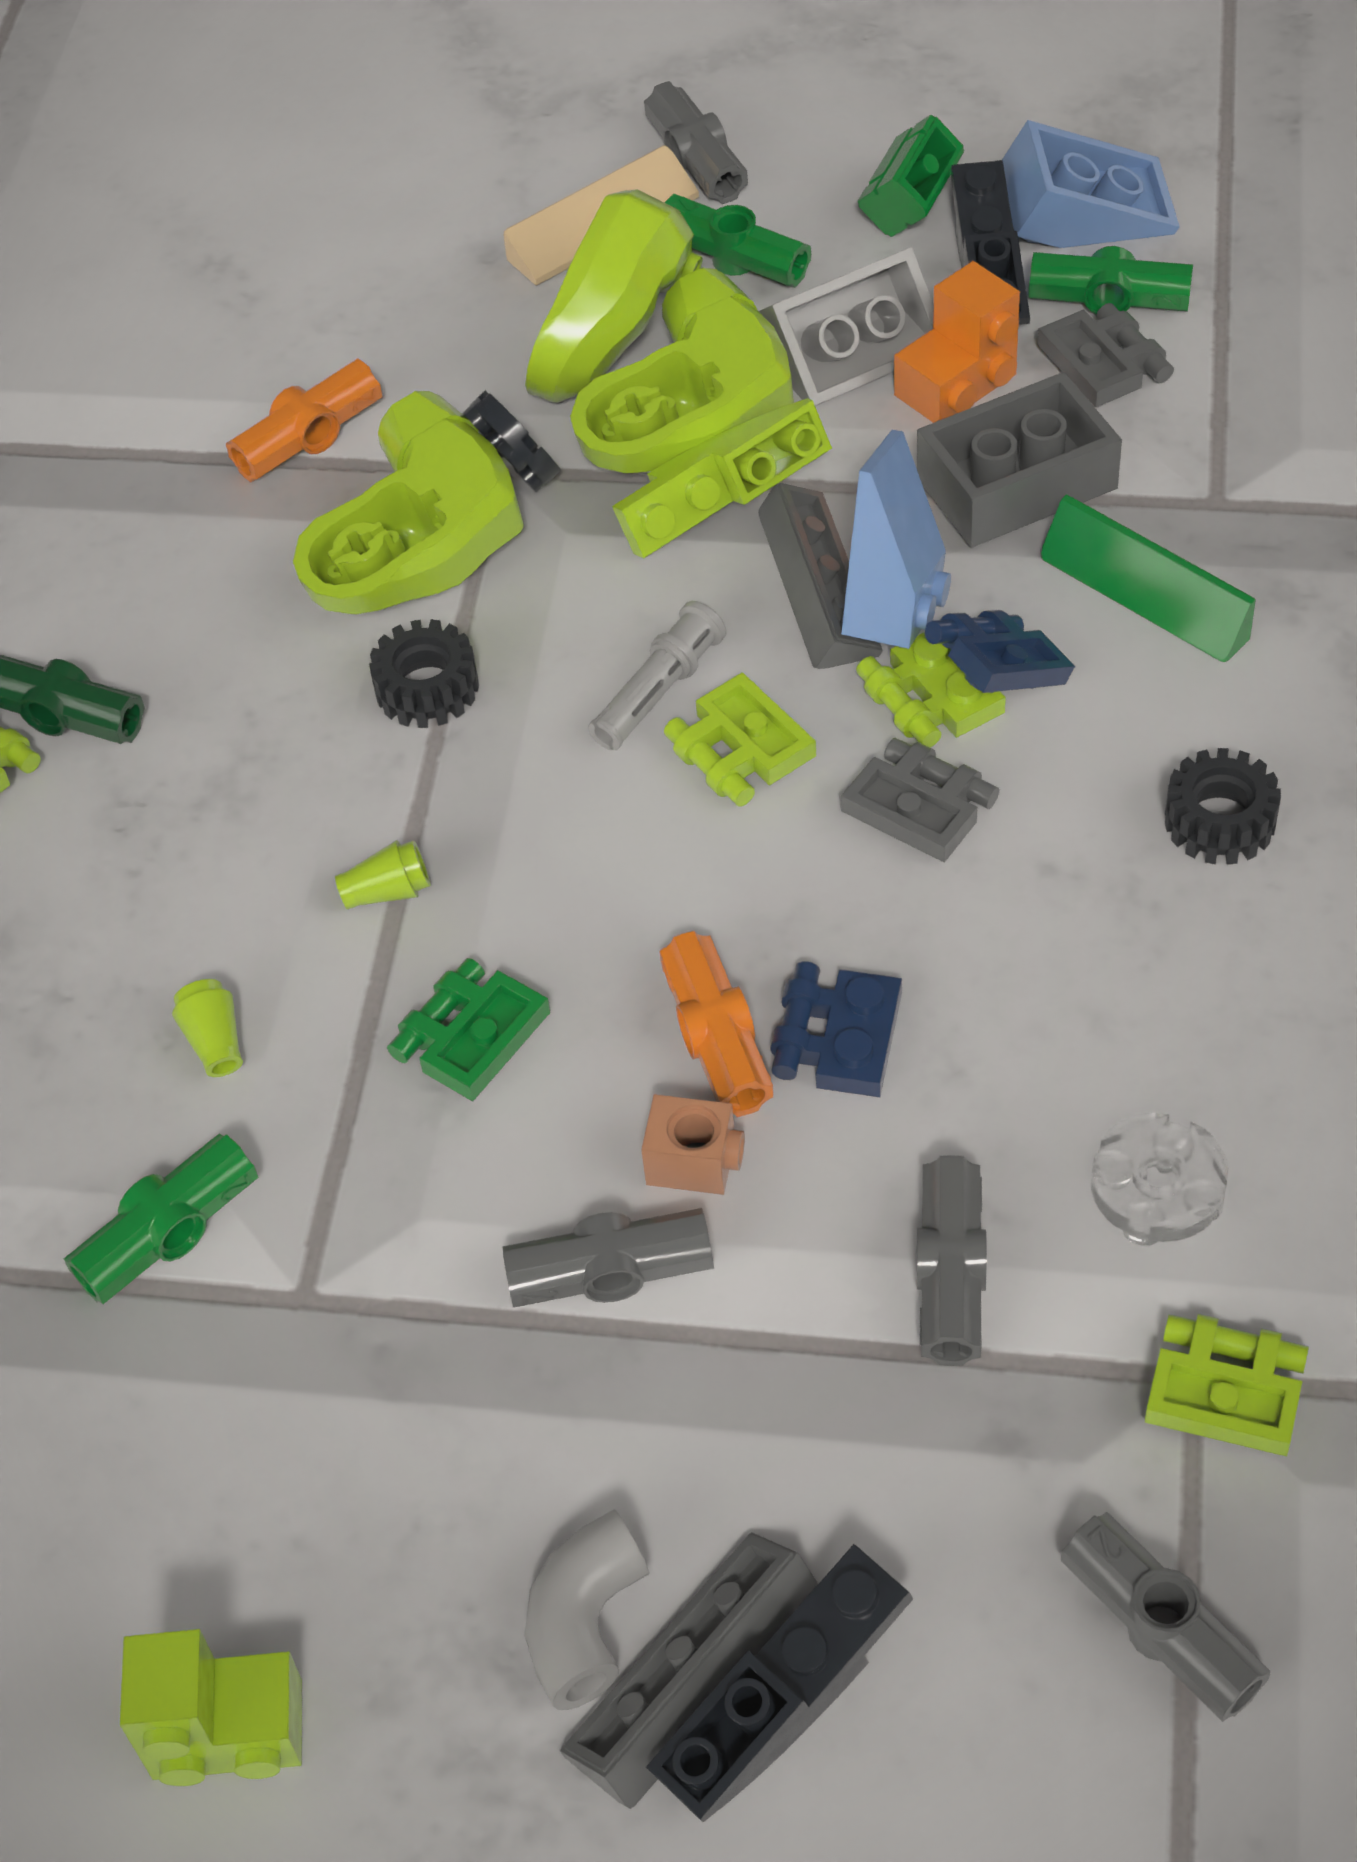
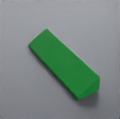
(1149, 580)

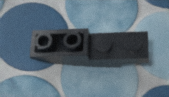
(986, 225)
(783, 1688)

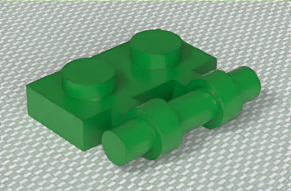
(480, 1038)

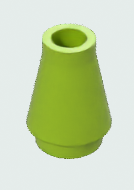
(386, 876)
(209, 1024)

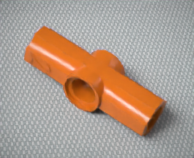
(304, 420)
(716, 1023)

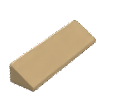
(549, 239)

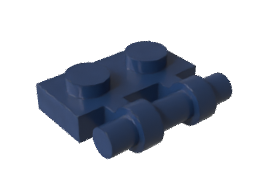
(998, 652)
(857, 1033)

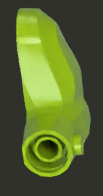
(609, 292)
(712, 378)
(419, 525)

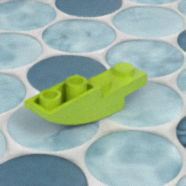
(720, 471)

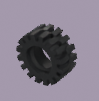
(429, 696)
(1218, 832)

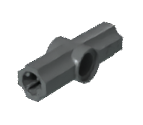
(696, 142)
(607, 1257)
(951, 1261)
(1194, 1648)

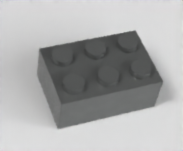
(1017, 458)

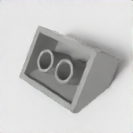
(852, 326)

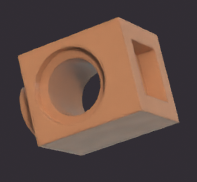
(684, 1121)

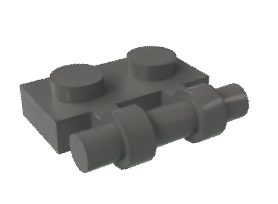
(1093, 356)
(913, 810)

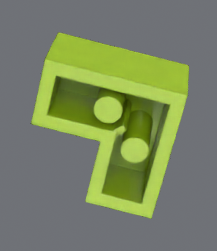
(208, 1713)

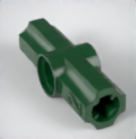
(66, 698)

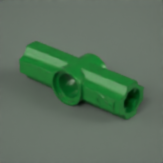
(740, 244)
(1110, 277)
(161, 1218)

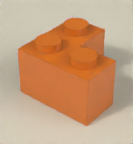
(966, 350)

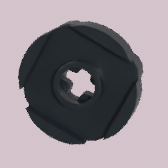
(511, 441)

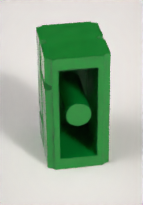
(911, 176)

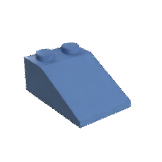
(1084, 190)
(894, 551)

